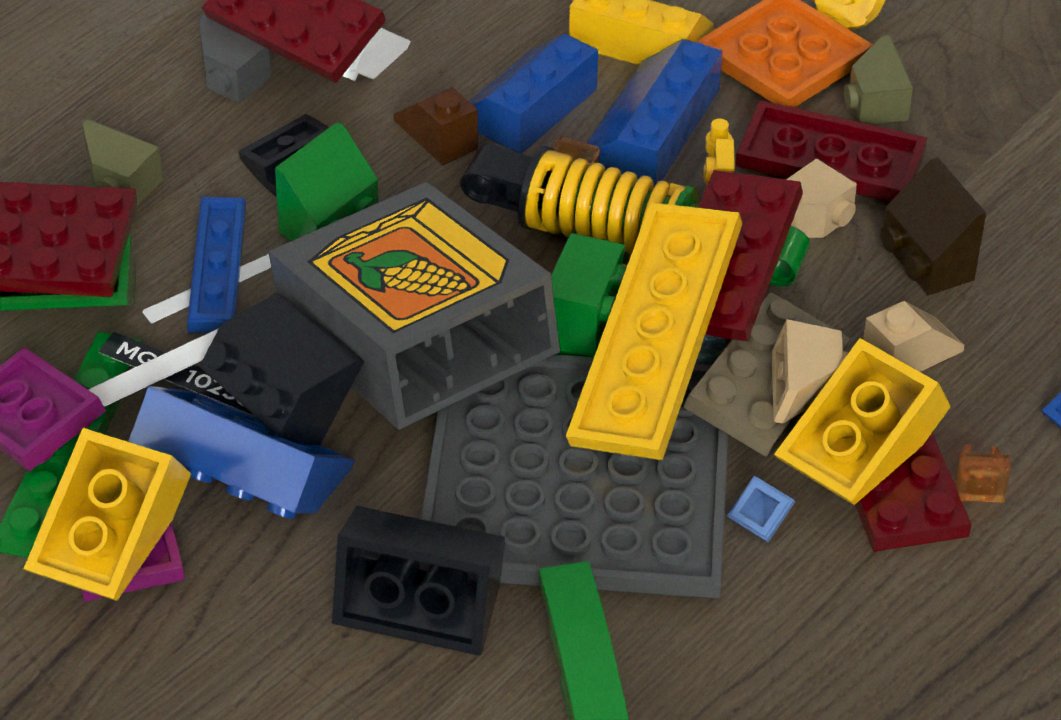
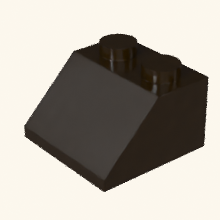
(935, 229)

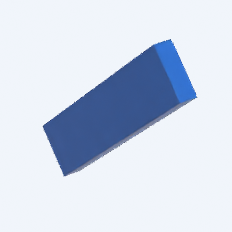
(216, 263)

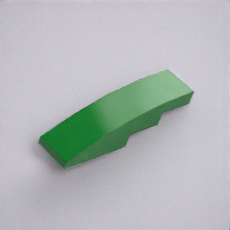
(582, 643)

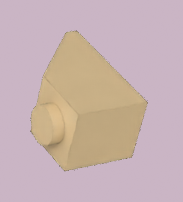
(825, 200)
(911, 336)
(802, 365)

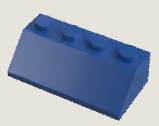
(659, 110)
(238, 451)

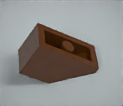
(442, 125)

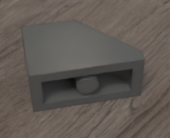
(231, 61)

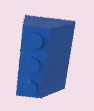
(536, 92)

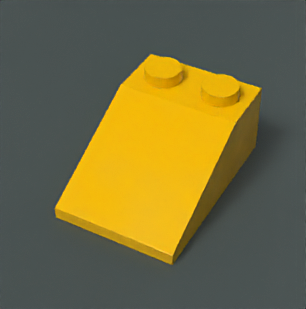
(864, 423)
(107, 514)

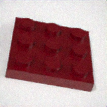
(63, 237)

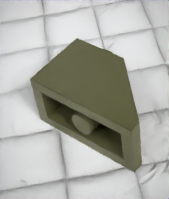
(879, 86)
(121, 160)

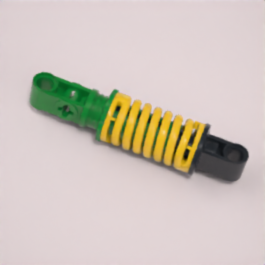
(589, 199)

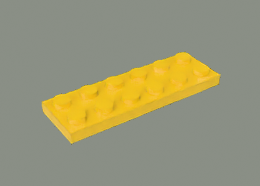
(655, 331)

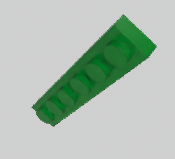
(38, 487)

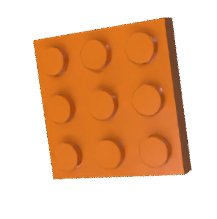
(786, 50)

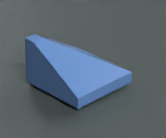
(761, 508)

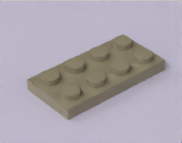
(739, 384)

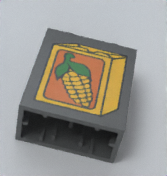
(422, 300)

